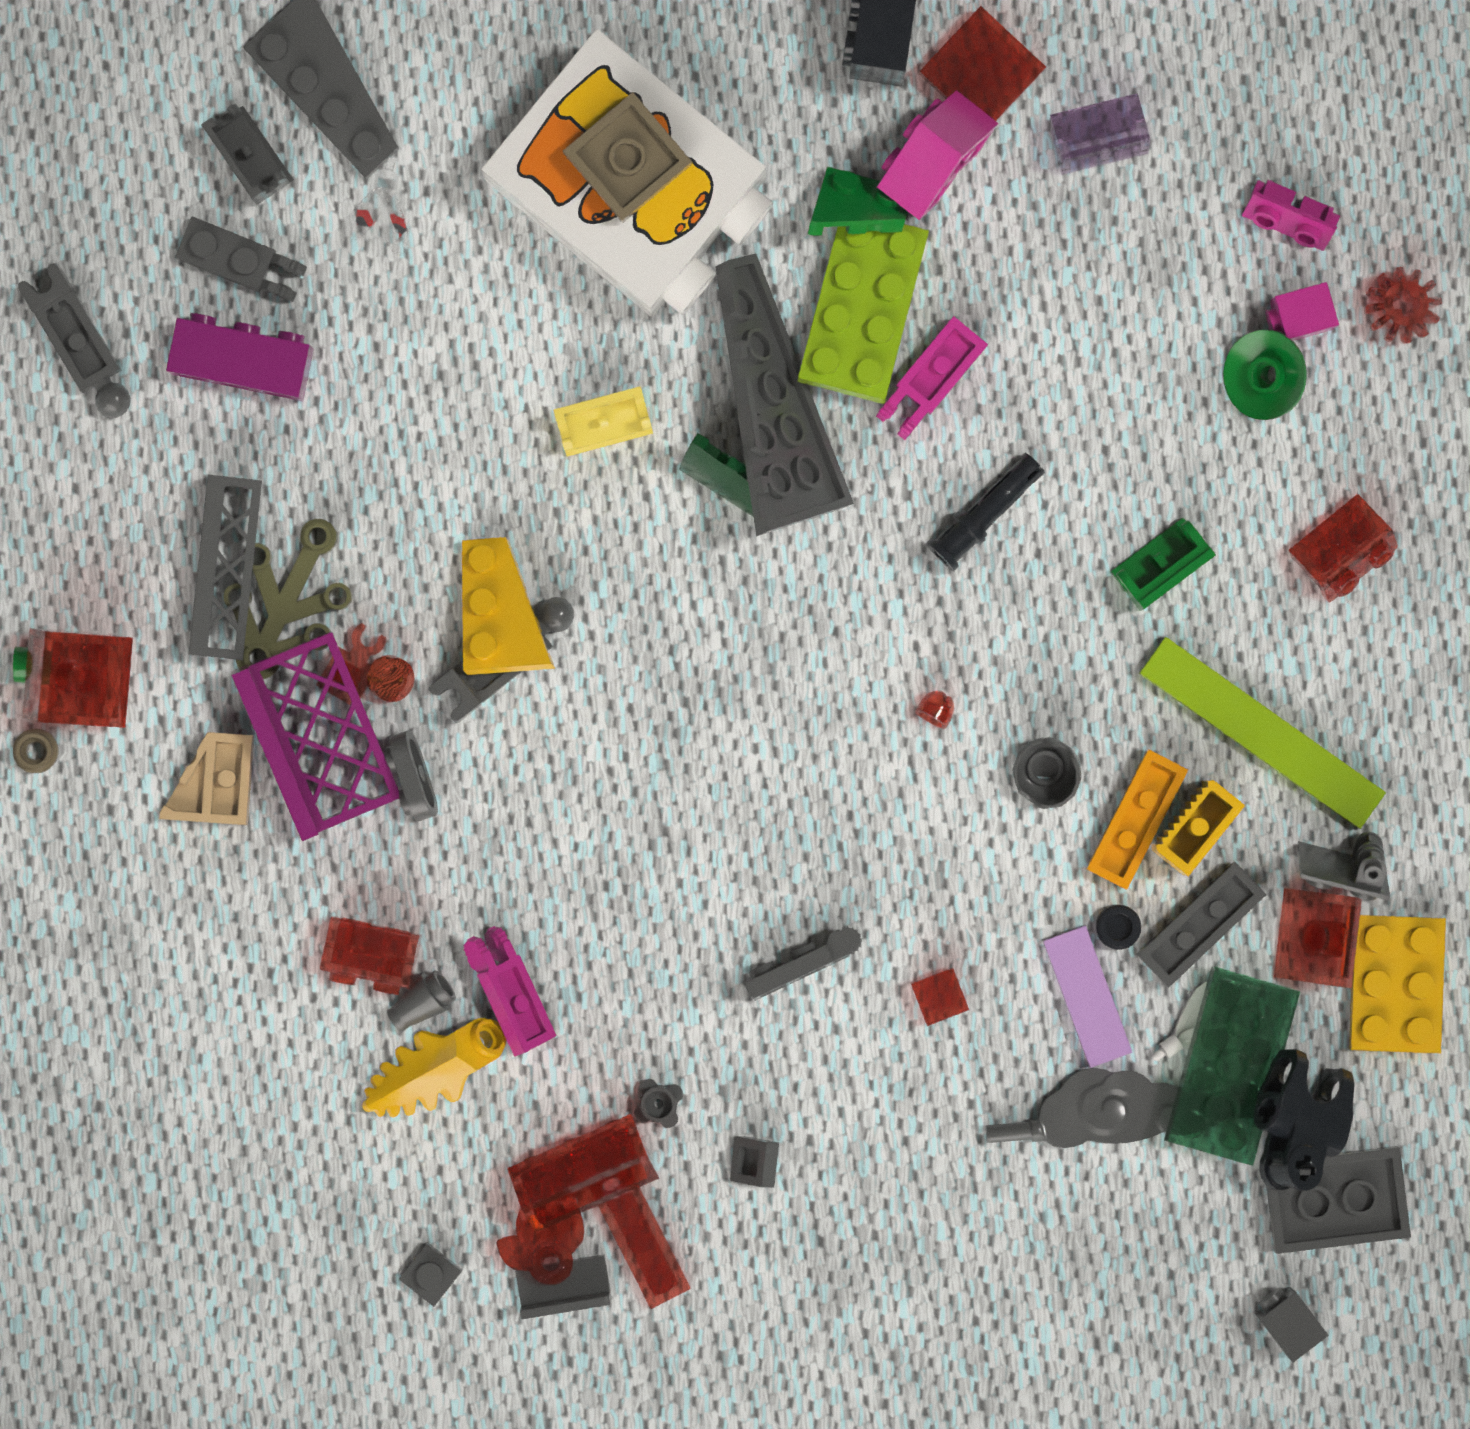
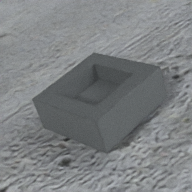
(754, 1161)
(430, 1274)

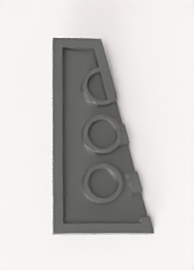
(316, 74)

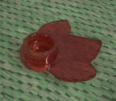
(530, 1249)

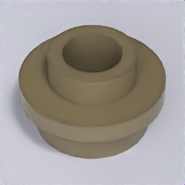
(22, 745)

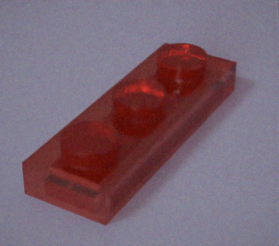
(645, 1247)

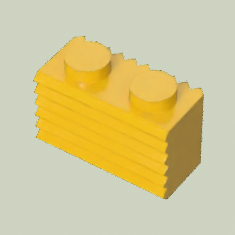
(1197, 827)

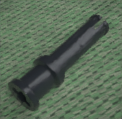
(971, 525)

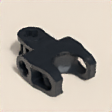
(1299, 1124)

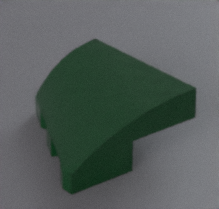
(717, 472)

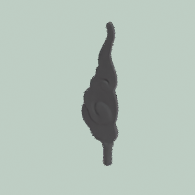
(1095, 1108)

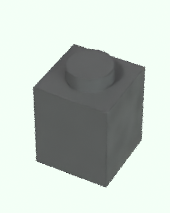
(1290, 1322)

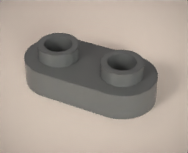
(417, 791)

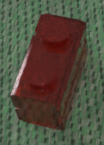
(370, 953)

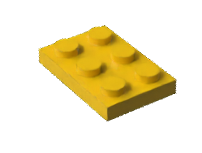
(1398, 984)

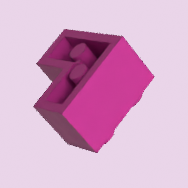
(935, 152)

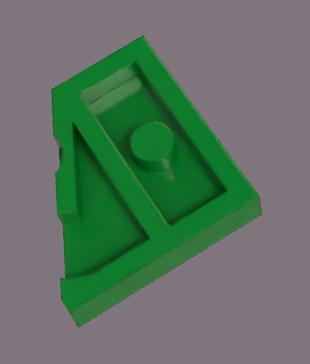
(854, 203)

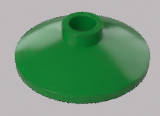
(1247, 374)

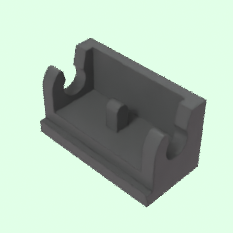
(248, 153)

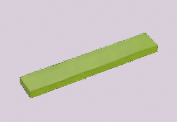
(1262, 733)

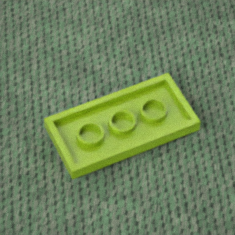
(862, 311)

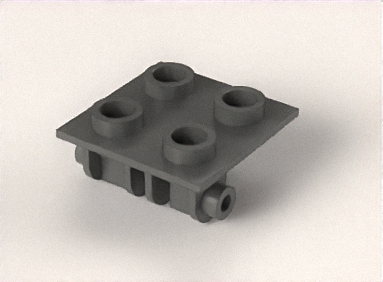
(1360, 873)

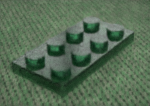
(1229, 1055)

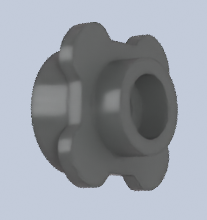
(649, 1112)

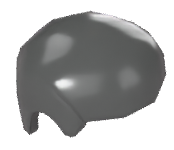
(1047, 759)

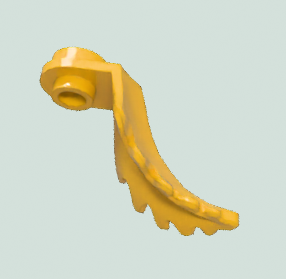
(434, 1068)

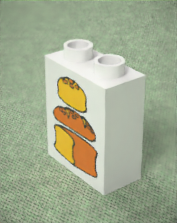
(661, 245)

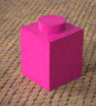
(1303, 312)

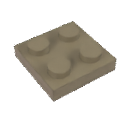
(627, 157)

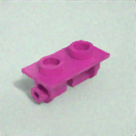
(1309, 224)

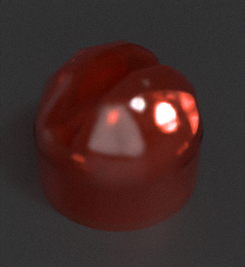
(936, 709)

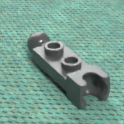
(77, 341)
(554, 616)

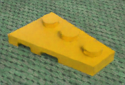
(497, 613)

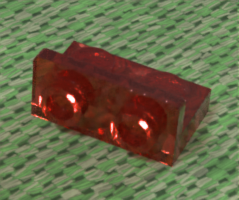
(1345, 548)

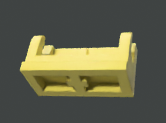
(603, 421)

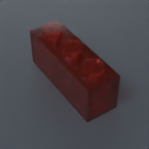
(582, 1173)

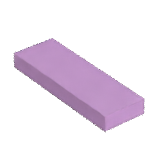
(1087, 996)

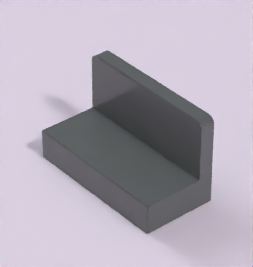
(583, 1289)

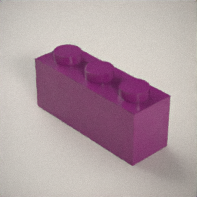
(240, 357)

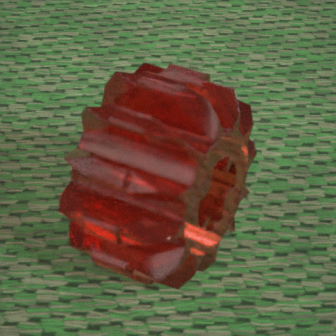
(1393, 317)

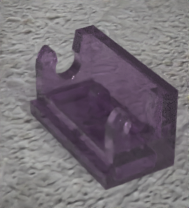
(1099, 134)

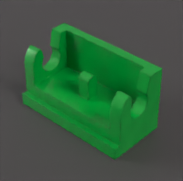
(1163, 563)

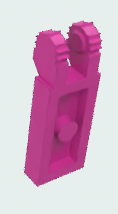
(935, 373)
(509, 991)

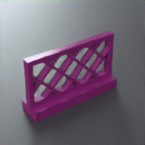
(278, 748)

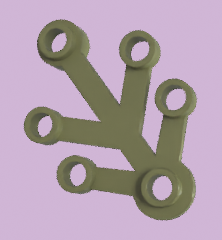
(283, 605)

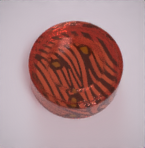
(390, 678)

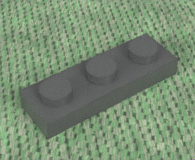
(1201, 924)

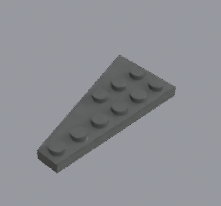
(782, 434)

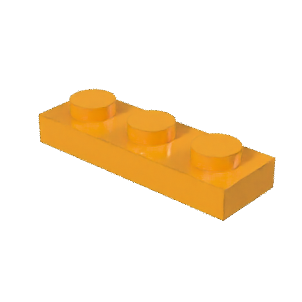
(1137, 819)

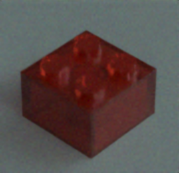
(77, 678)

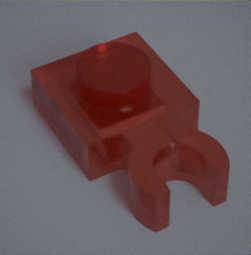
(356, 663)

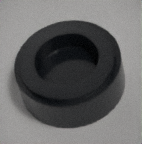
(1118, 926)

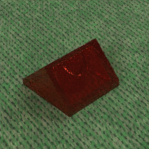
(1317, 937)

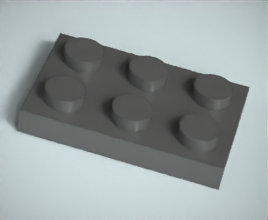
(1353, 1204)

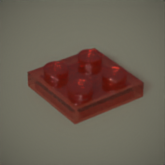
(983, 65)

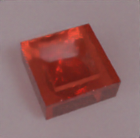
(939, 996)

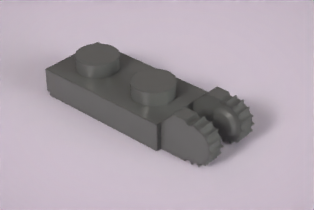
(235, 258)
(804, 962)

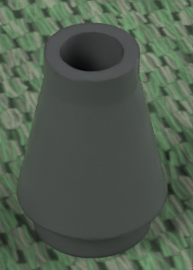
(423, 1000)

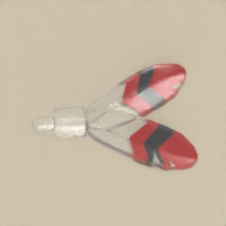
(380, 204)

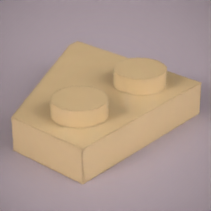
(215, 782)

